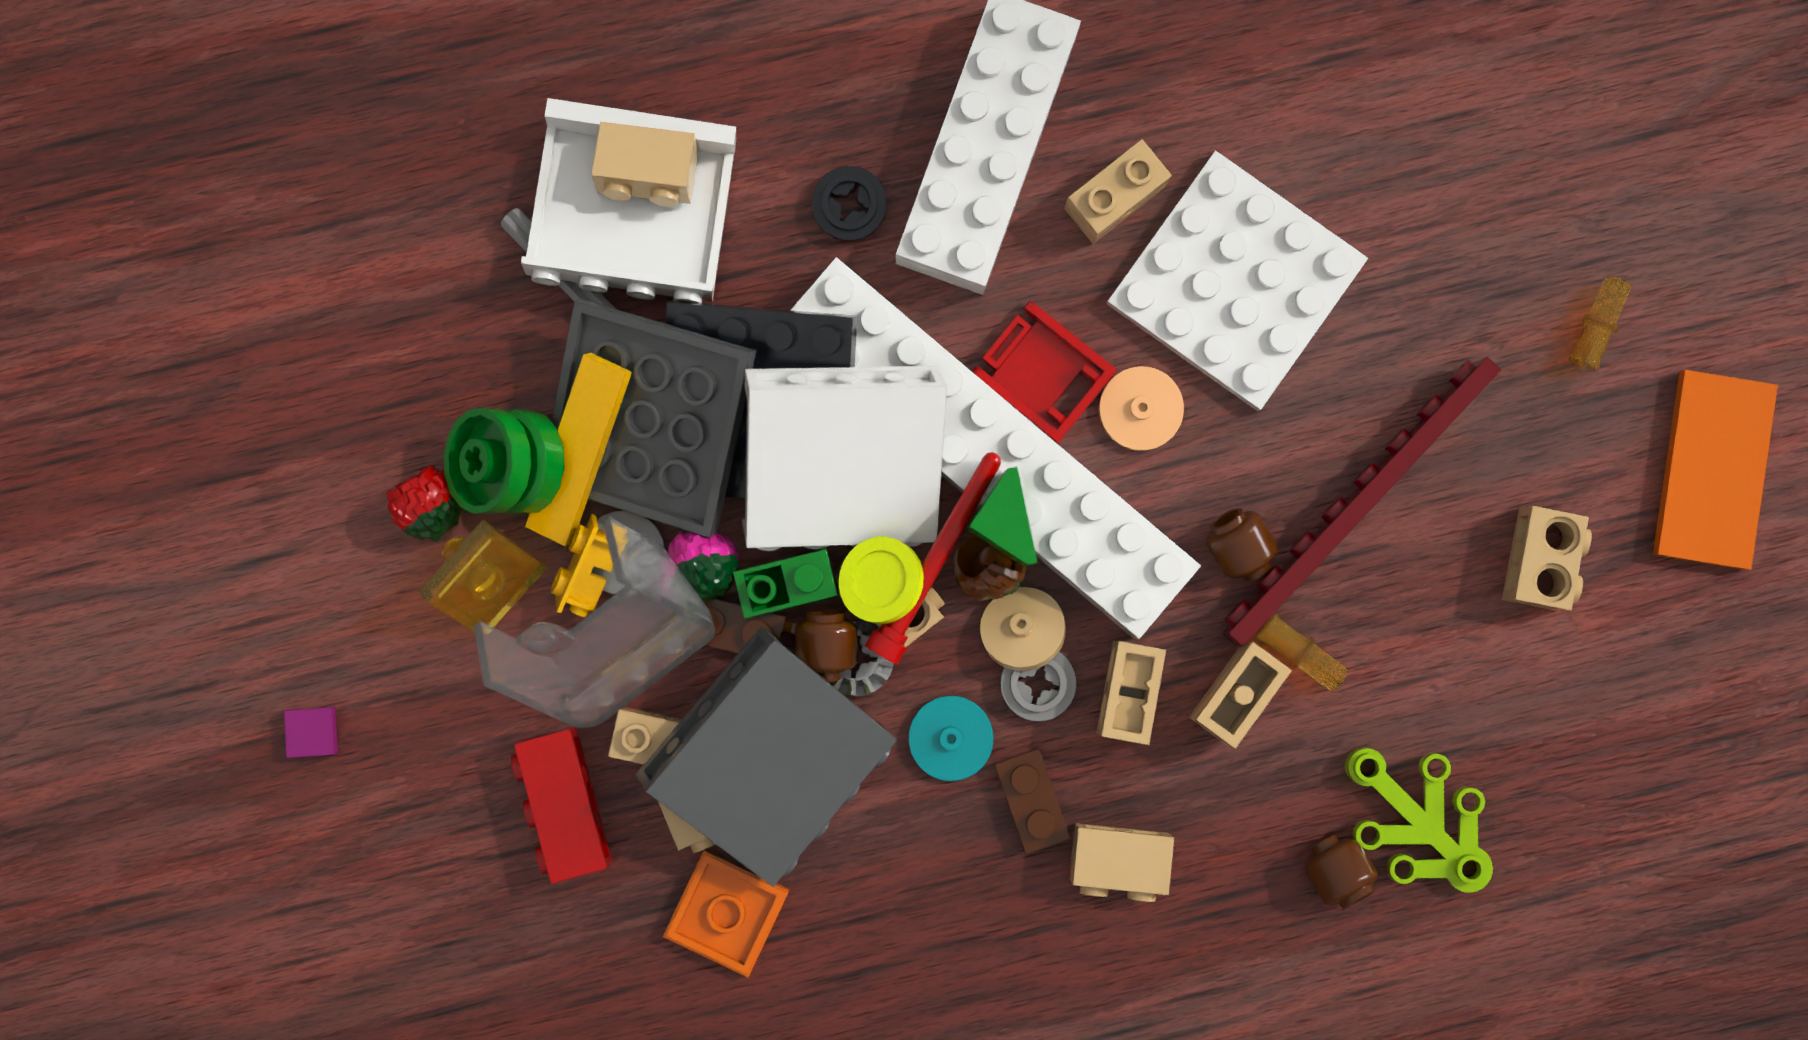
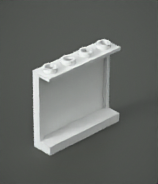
(630, 242)
(843, 455)

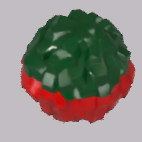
(424, 505)

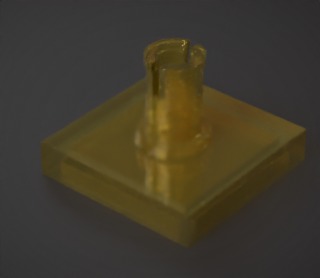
(481, 577)

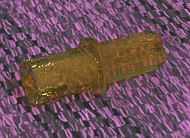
(1600, 322)
(1302, 653)

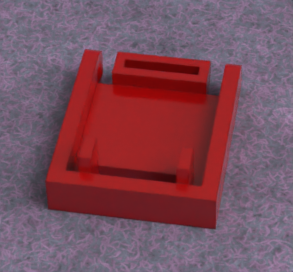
(1038, 366)

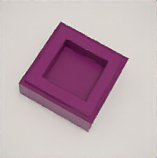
(310, 732)

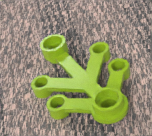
(1425, 825)

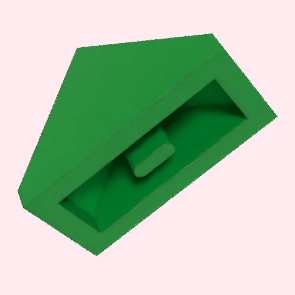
(1004, 520)

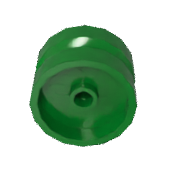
(503, 461)

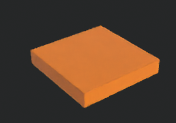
(726, 913)

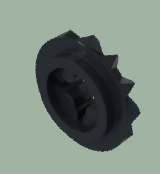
(841, 183)

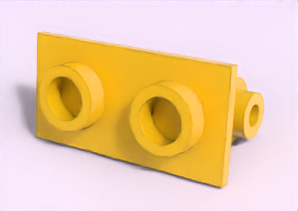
(577, 583)

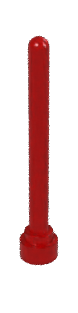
(891, 637)

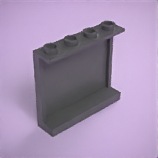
(765, 758)

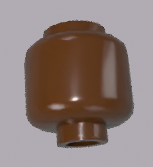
(1242, 544)
(827, 643)
(1341, 872)

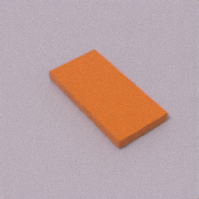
(1715, 470)

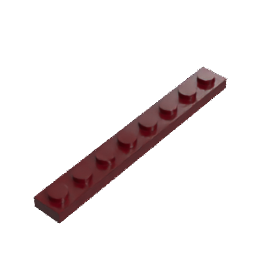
(1372, 485)

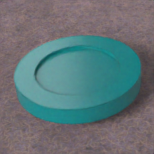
(950, 738)

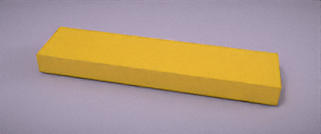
(584, 437)

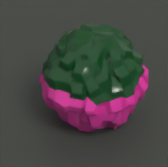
(706, 562)

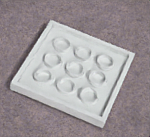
(1237, 281)

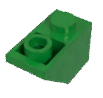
(786, 584)

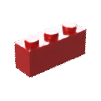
(561, 805)

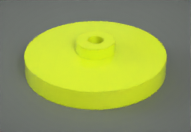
(881, 580)

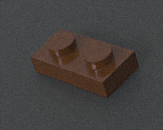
(1032, 800)

